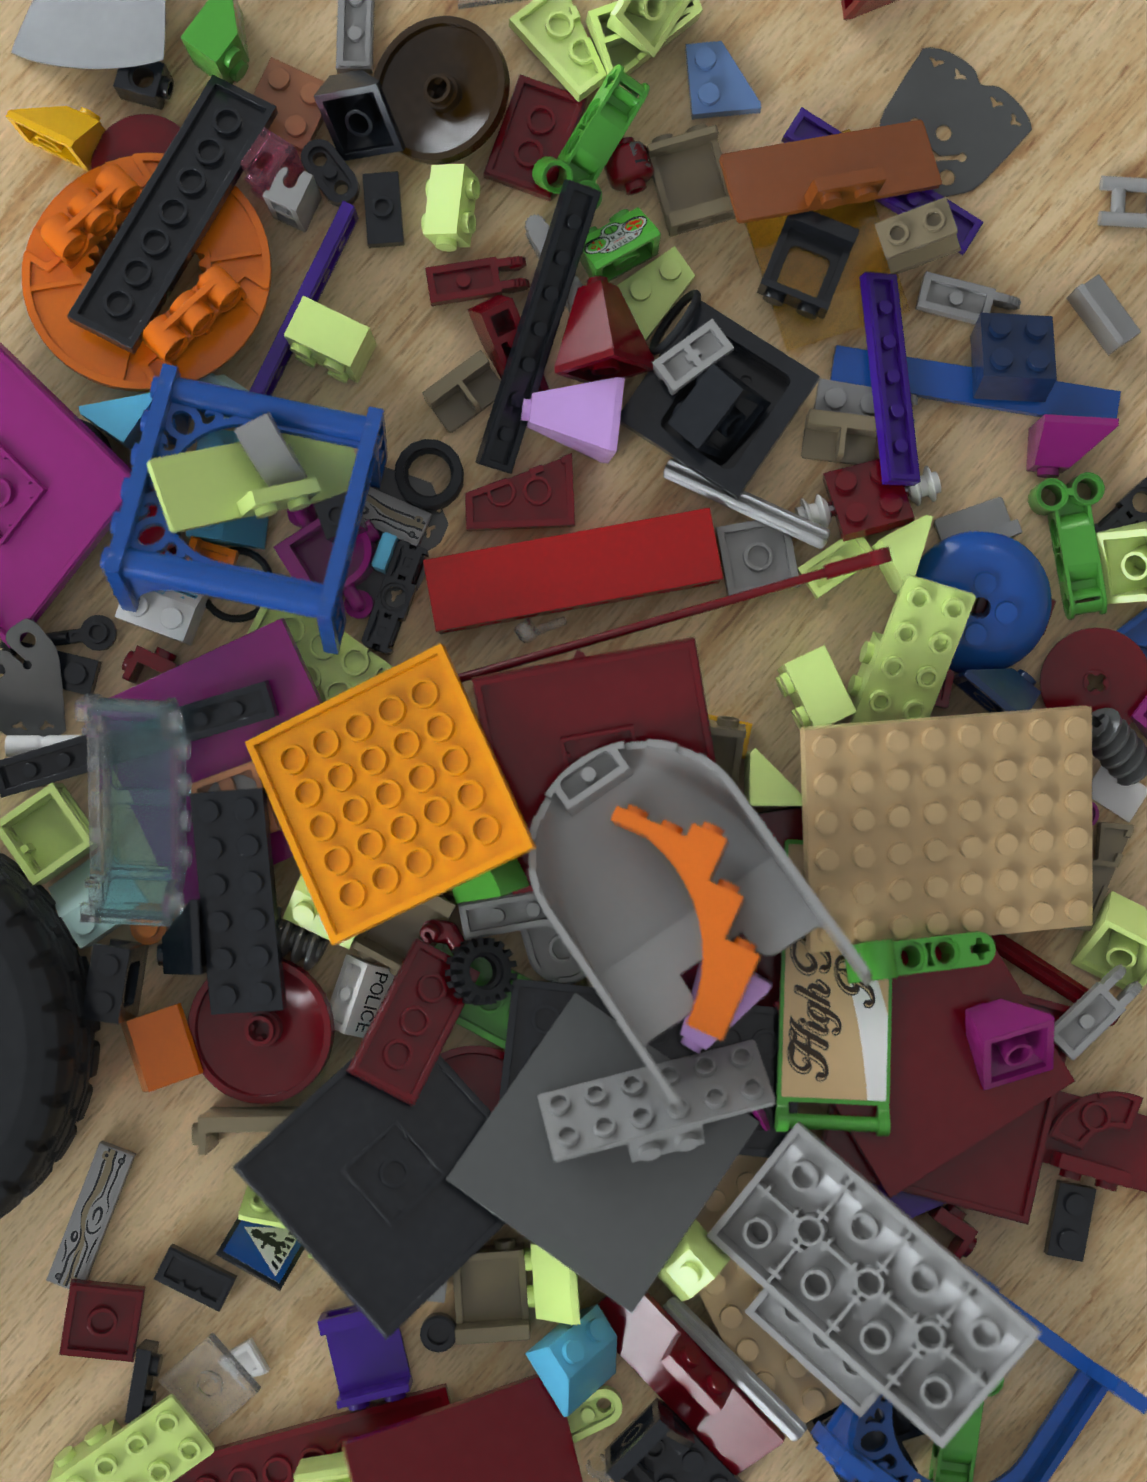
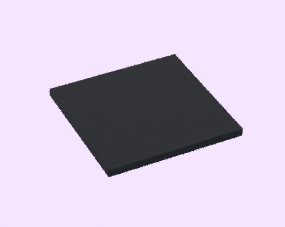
(369, 1192)

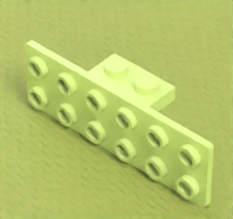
(225, 486)
(911, 658)
(149, 1449)

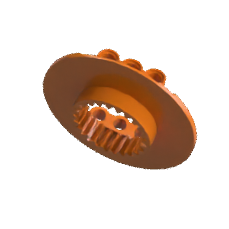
(203, 323)

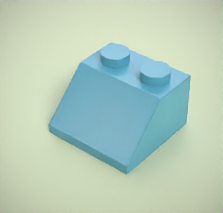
(576, 1359)

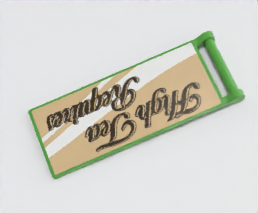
(831, 1037)

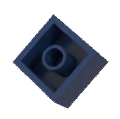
(1013, 357)

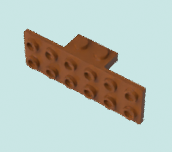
(829, 171)

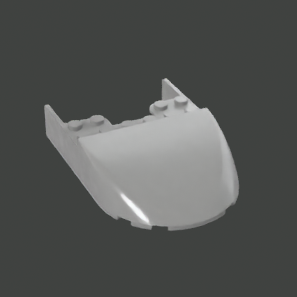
(625, 902)

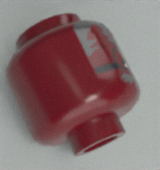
(629, 167)

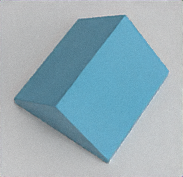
(119, 417)

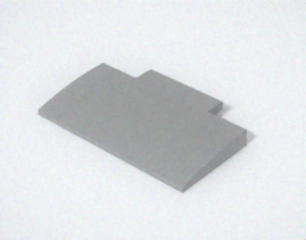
(867, 1291)

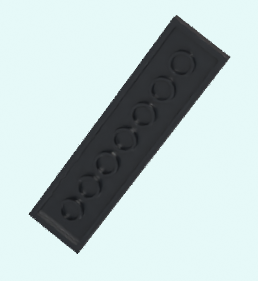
(171, 215)

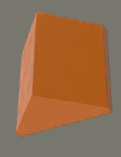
(161, 1047)

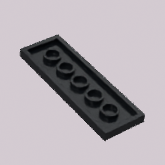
(238, 901)

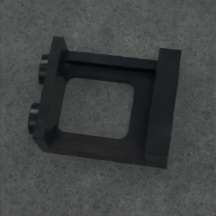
(819, 237)
(115, 981)

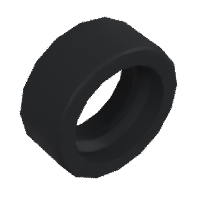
(418, 449)

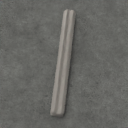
(750, 506)
(736, 1369)

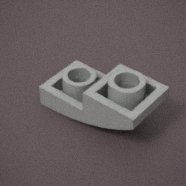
(269, 451)

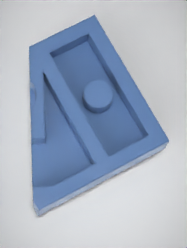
(717, 83)

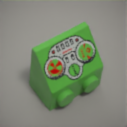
(218, 40)
(620, 244)

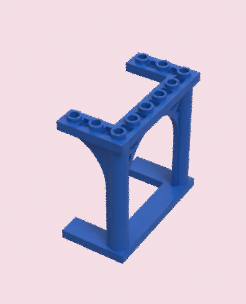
(140, 568)
(843, 1433)

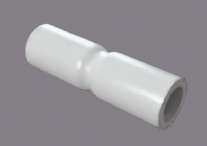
(24, 743)

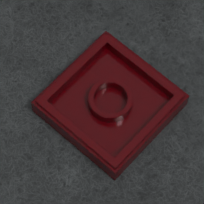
(102, 1320)

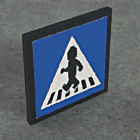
(261, 1251)

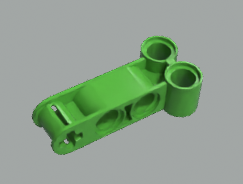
(595, 134)
(1074, 542)
(885, 960)
(958, 1457)

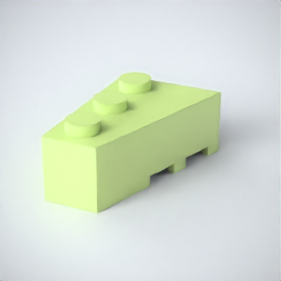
(616, 50)

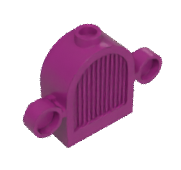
(309, 552)

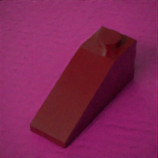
(496, 326)

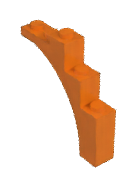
(725, 964)

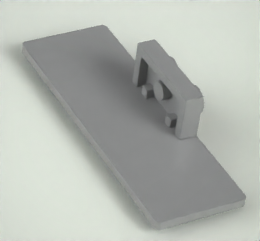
(637, 1112)

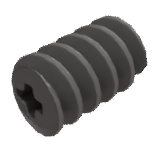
(1118, 747)
(300, 943)

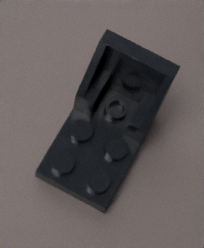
(662, 1450)

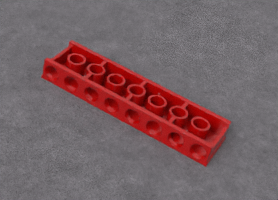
(573, 571)

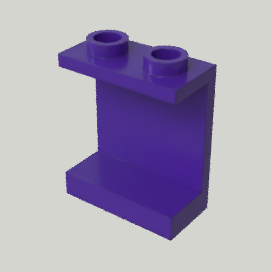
(363, 1360)

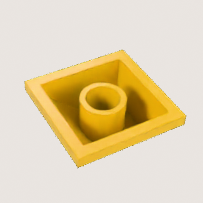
(60, 131)

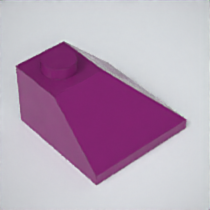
(1062, 440)
(1009, 1041)

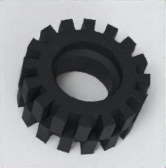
(501, 971)

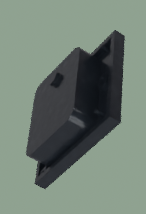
(754, 363)

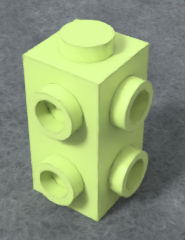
(450, 206)

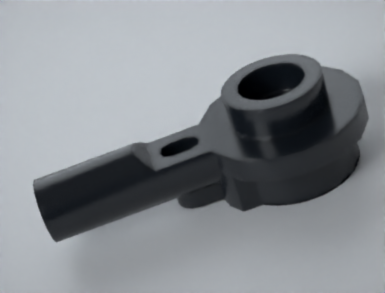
(96, 633)

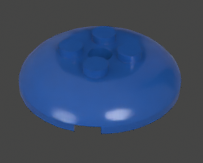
(1012, 583)

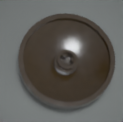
(444, 88)

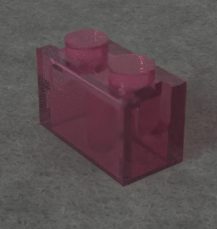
(266, 158)

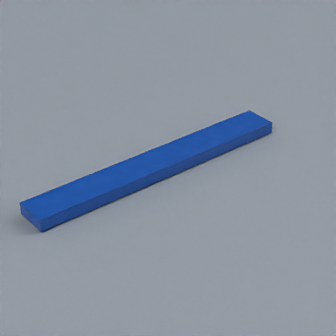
(954, 385)

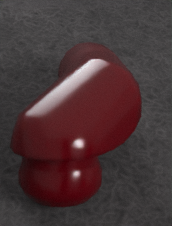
(441, 932)

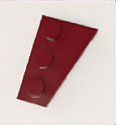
(525, 501)

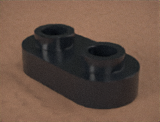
(332, 173)

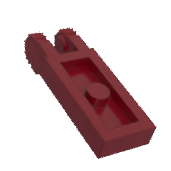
(473, 280)

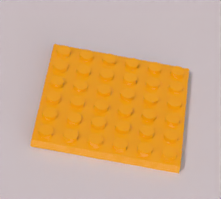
(389, 794)

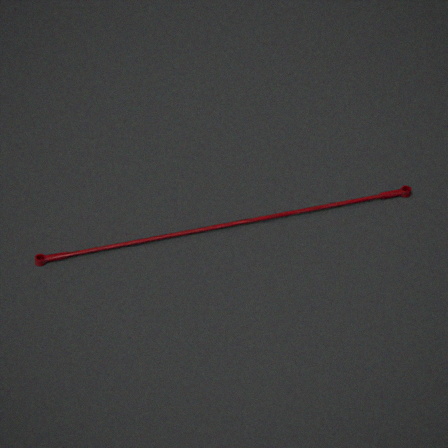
(829, 571)

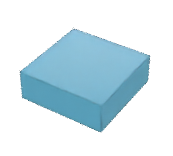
(384, 552)

